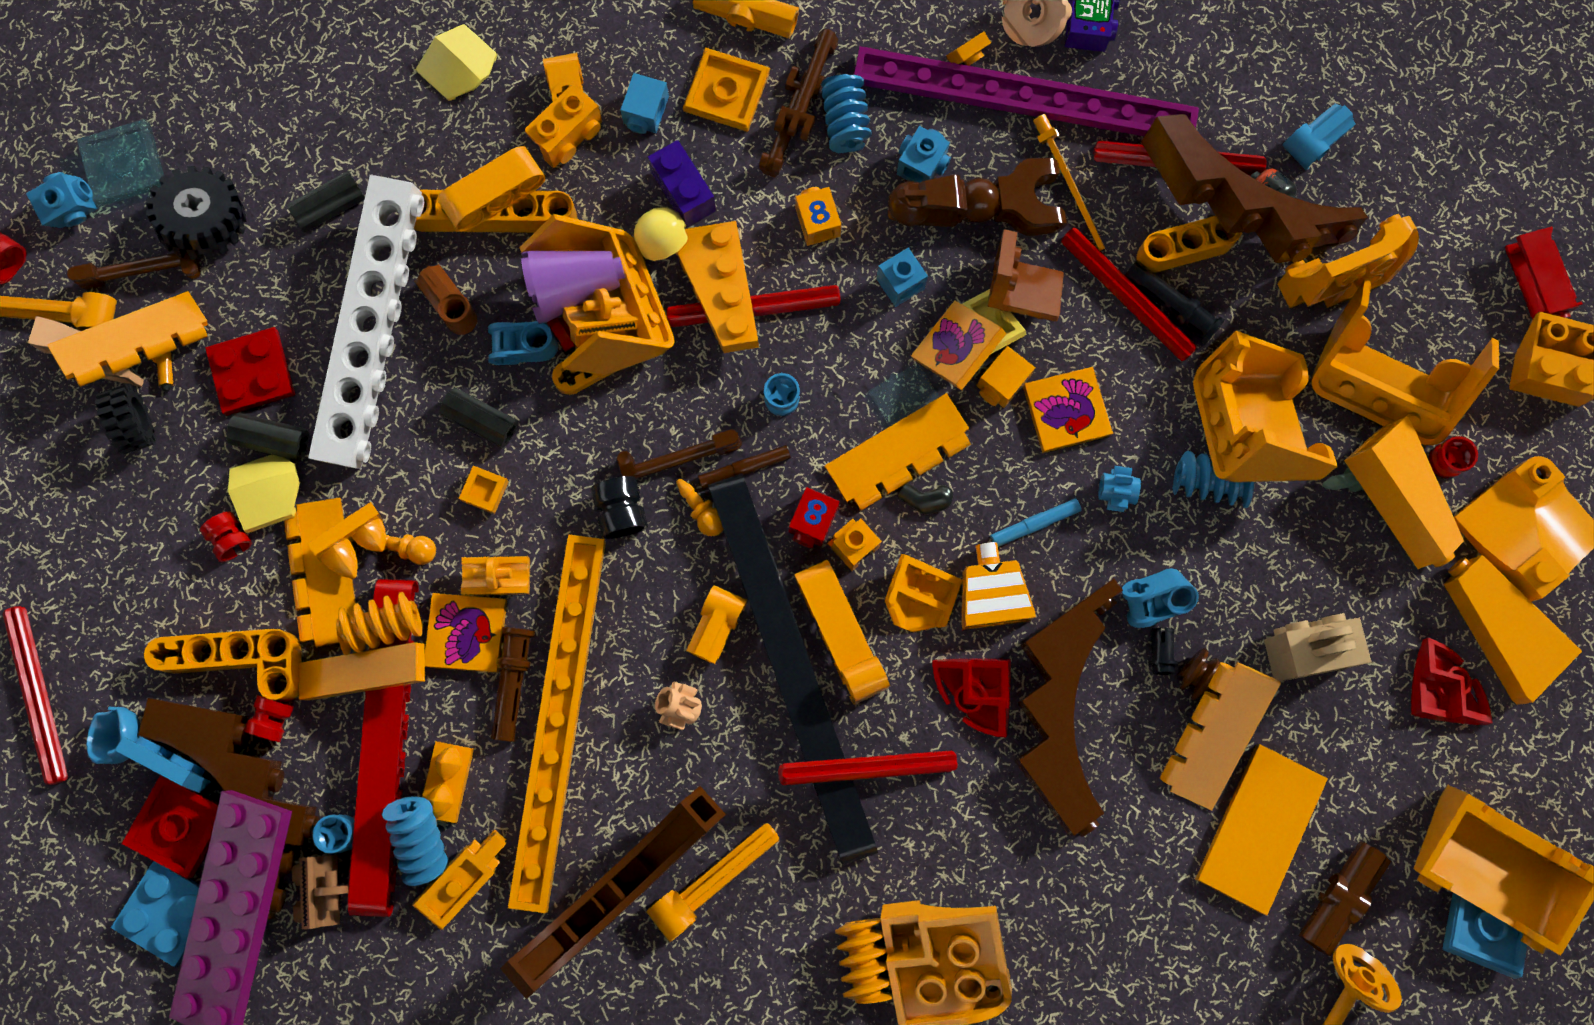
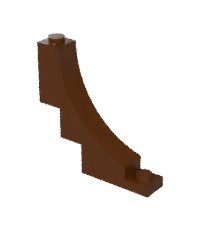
(1054, 763)

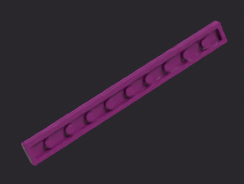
(1014, 92)

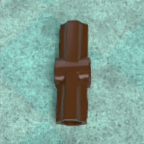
(1345, 898)

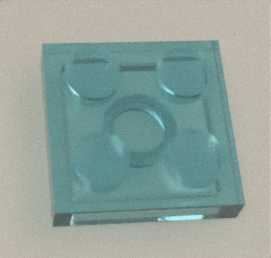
(121, 162)

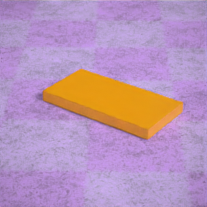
(1261, 829)

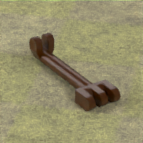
(825, 43)
(772, 163)
(90, 276)
(721, 443)

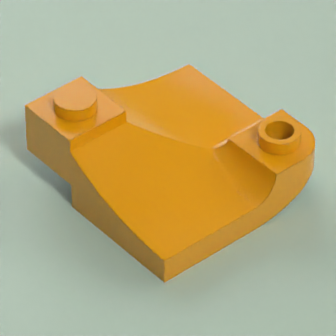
(1341, 278)
(1529, 527)
(944, 963)

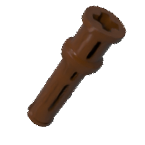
(512, 664)

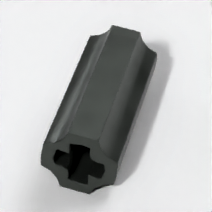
(326, 201)
(478, 417)
(268, 436)

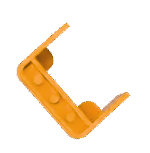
(607, 351)
(1391, 390)

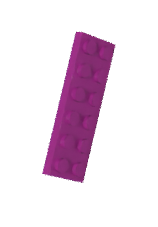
(230, 911)

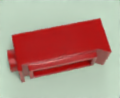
(1542, 274)

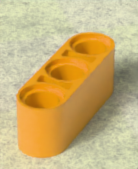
(491, 188)
(1176, 254)

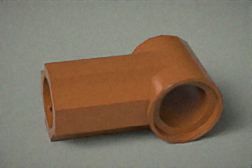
(446, 299)

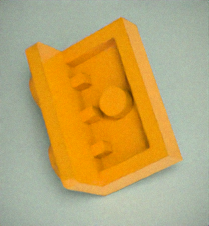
(565, 125)

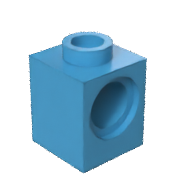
(644, 104)
(901, 277)

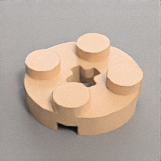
(1035, 31)

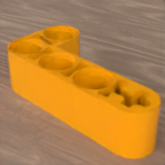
(841, 632)
(225, 657)

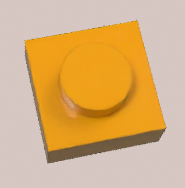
(970, 51)
(483, 489)

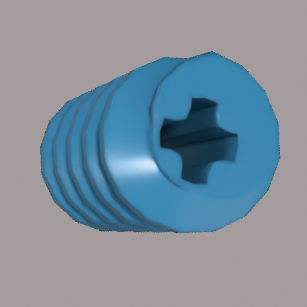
(845, 113)
(1200, 474)
(415, 840)

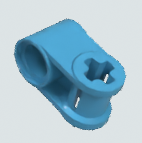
(514, 343)
(1158, 597)

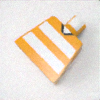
(994, 591)

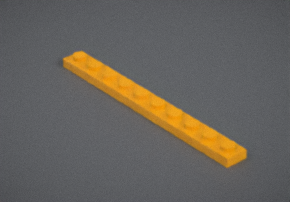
(557, 725)

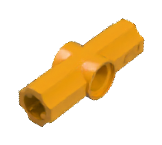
(760, 14)

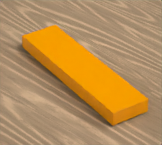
(362, 671)

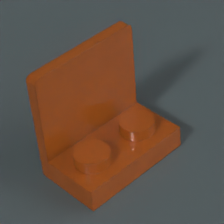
(1023, 286)

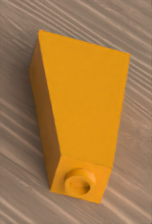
(1406, 493)
(1510, 629)

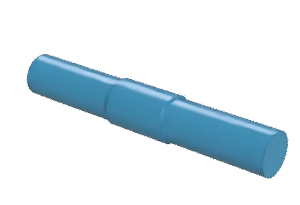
(1036, 522)

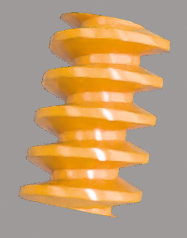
(378, 624)
(863, 961)

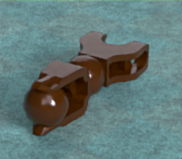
(1008, 200)

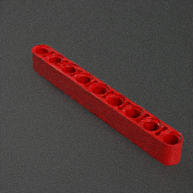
(379, 781)

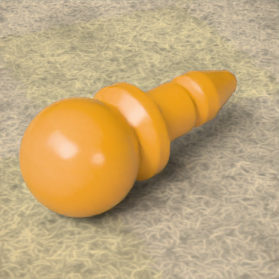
(706, 516)
(417, 549)

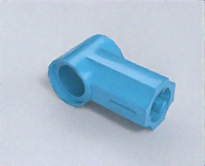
(1315, 139)

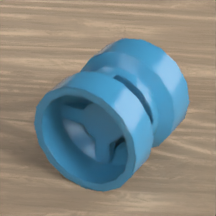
(780, 387)
(329, 832)

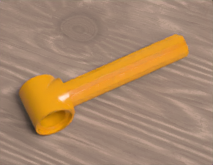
(84, 312)
(676, 911)

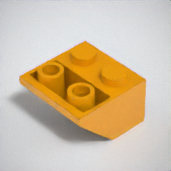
(1556, 360)

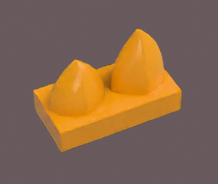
(335, 544)
(447, 780)

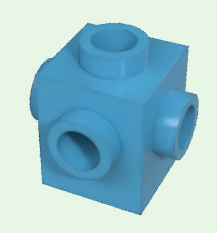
(923, 155)
(62, 200)

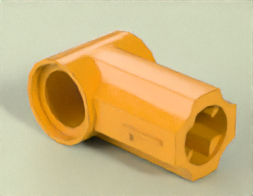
(718, 619)

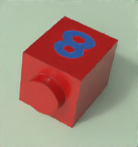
(813, 518)

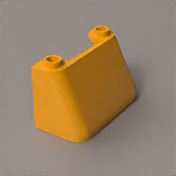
(1251, 416)
(1505, 871)

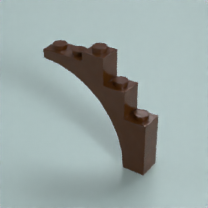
(1240, 202)
(214, 743)
(613, 893)

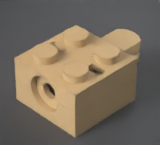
(1317, 647)

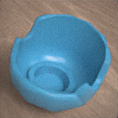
(106, 733)

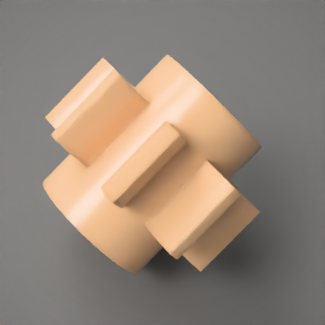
(678, 705)

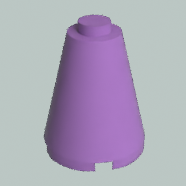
(567, 278)

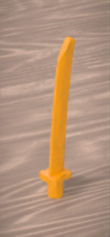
(1047, 135)

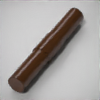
(745, 466)

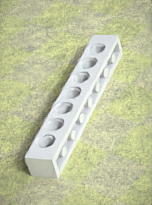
(381, 199)

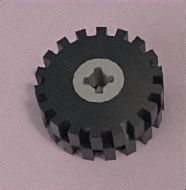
(214, 218)

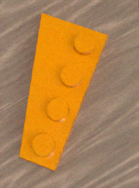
(720, 283)

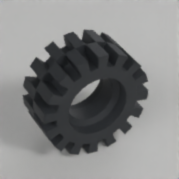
(125, 418)

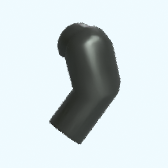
(929, 501)

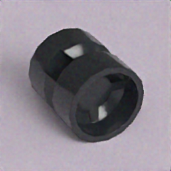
(618, 502)

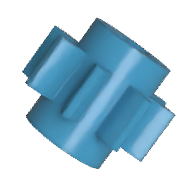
(1119, 488)

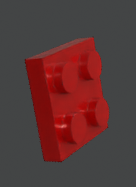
(250, 371)
(173, 827)

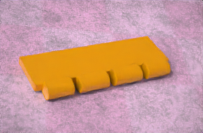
(120, 339)
(903, 444)
(322, 588)
(1226, 731)

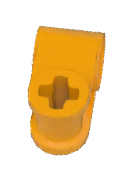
(562, 72)

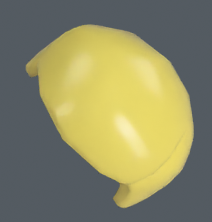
(660, 233)

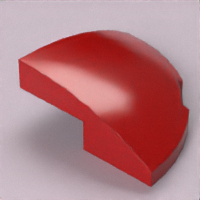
(1437, 674)
(985, 706)

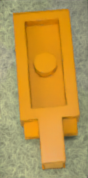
(460, 880)

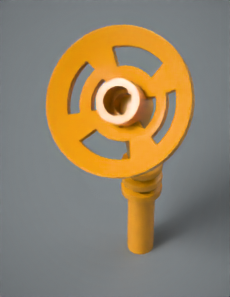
(1361, 983)

